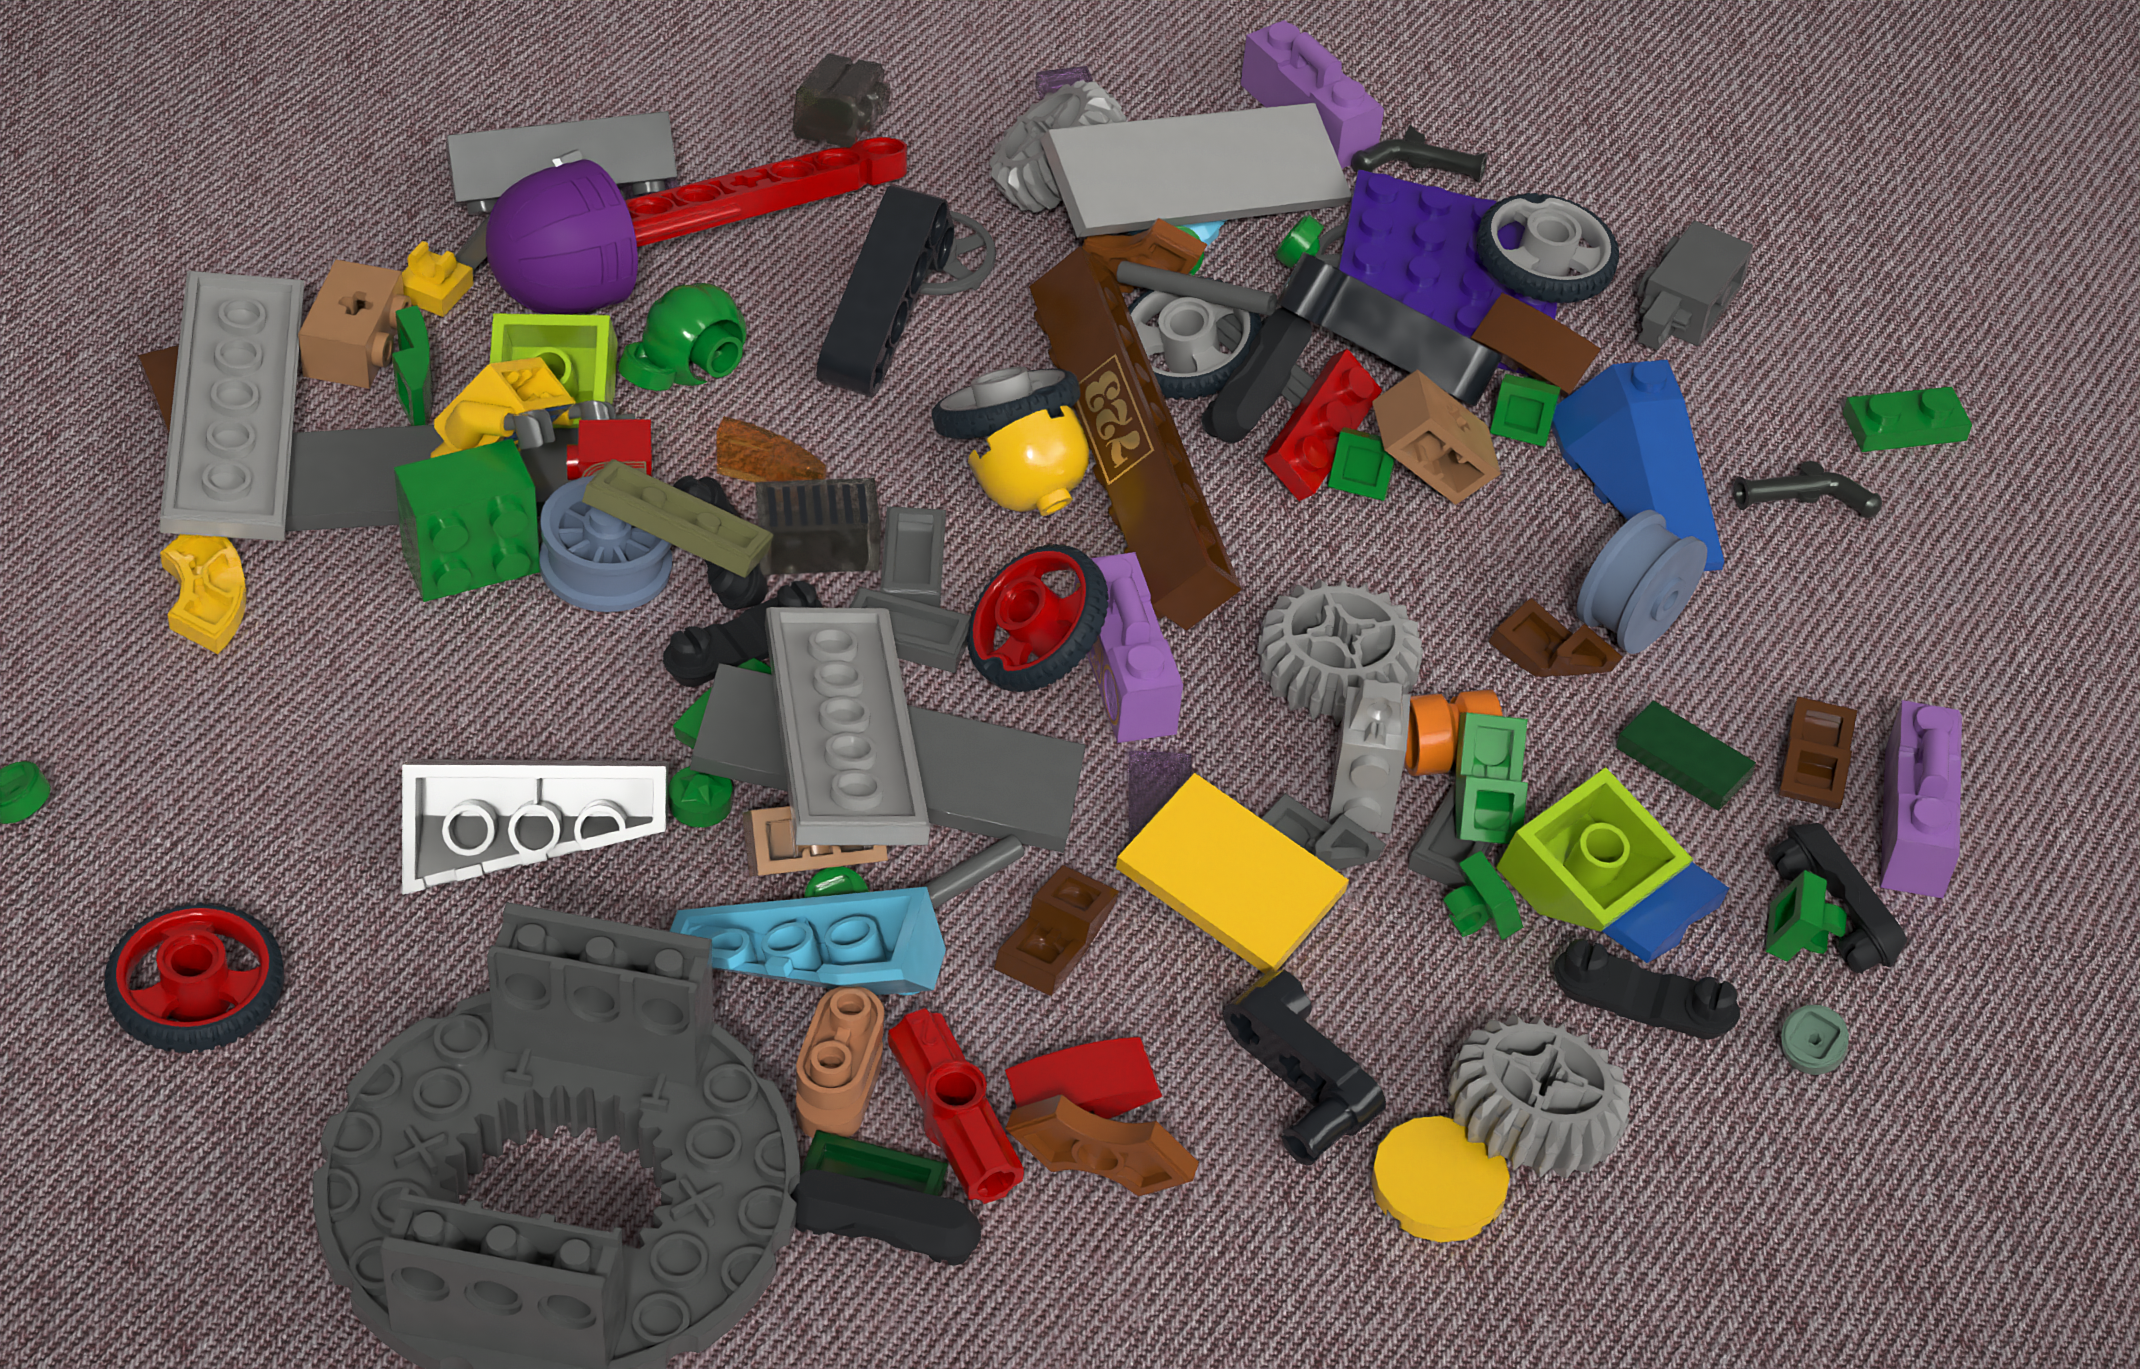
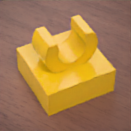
(435, 280)

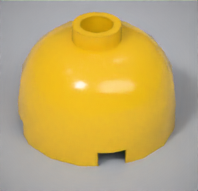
(1034, 462)

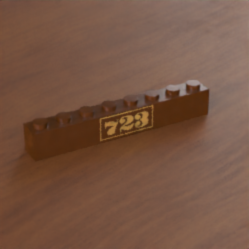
(1134, 440)

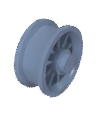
(597, 557)
(1641, 581)

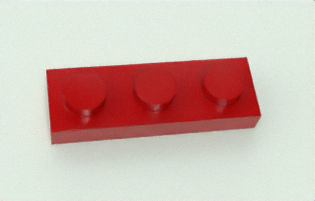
(1310, 438)

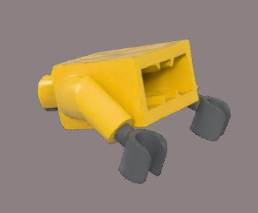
(512, 402)

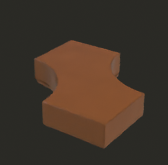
(1133, 1154)

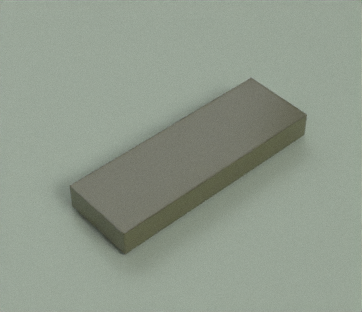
(678, 518)

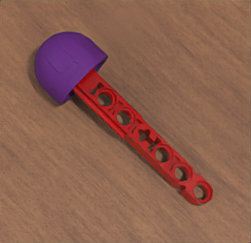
(572, 240)

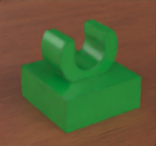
(1525, 409)
(1362, 465)
(1482, 900)
(1803, 918)

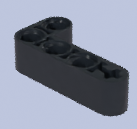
(905, 240)
(1389, 328)

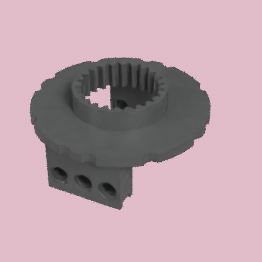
(581, 1034)

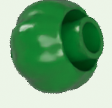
(698, 326)

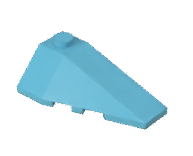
(846, 940)

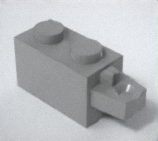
(1370, 755)

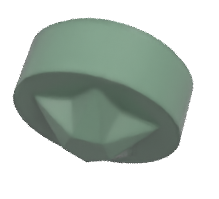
(1815, 1039)

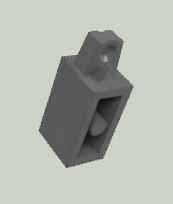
(1691, 285)

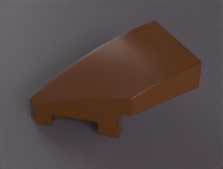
(1548, 648)

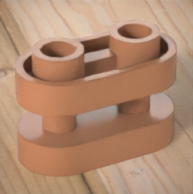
(839, 1062)

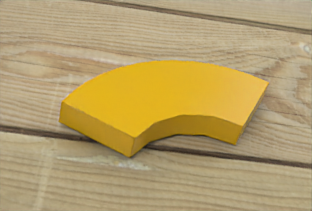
(210, 591)

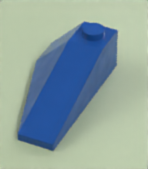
(1639, 448)

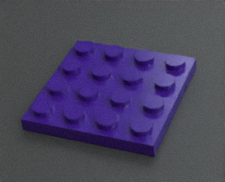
(1424, 252)

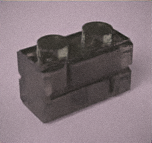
(840, 100)

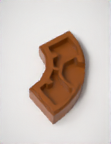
(1157, 247)

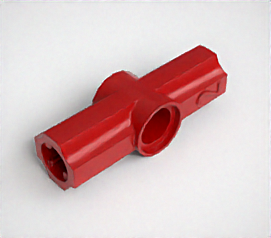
(965, 1132)

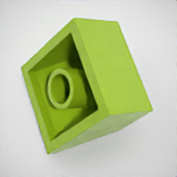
(574, 347)
(1592, 855)

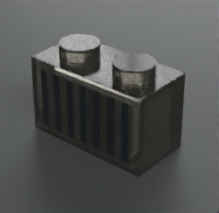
(819, 525)

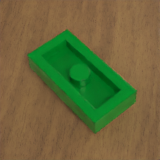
(1907, 419)

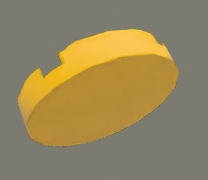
(1438, 1180)

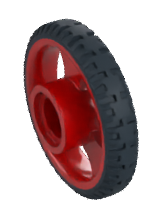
(1037, 619)
(194, 978)

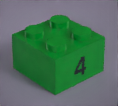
(467, 519)

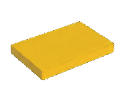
(1232, 874)

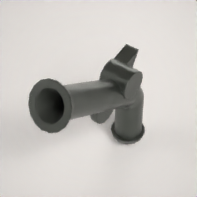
(1420, 155)
(1807, 487)

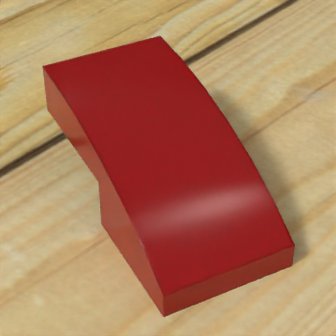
(1094, 1076)

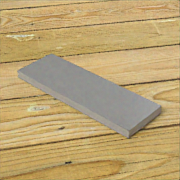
(1195, 168)
(233, 407)
(845, 728)

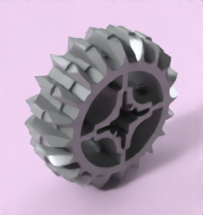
(1020, 160)
(1334, 640)
(1538, 1096)

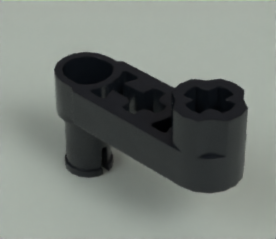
(1273, 1029)

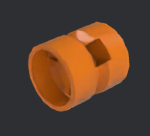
(1435, 728)

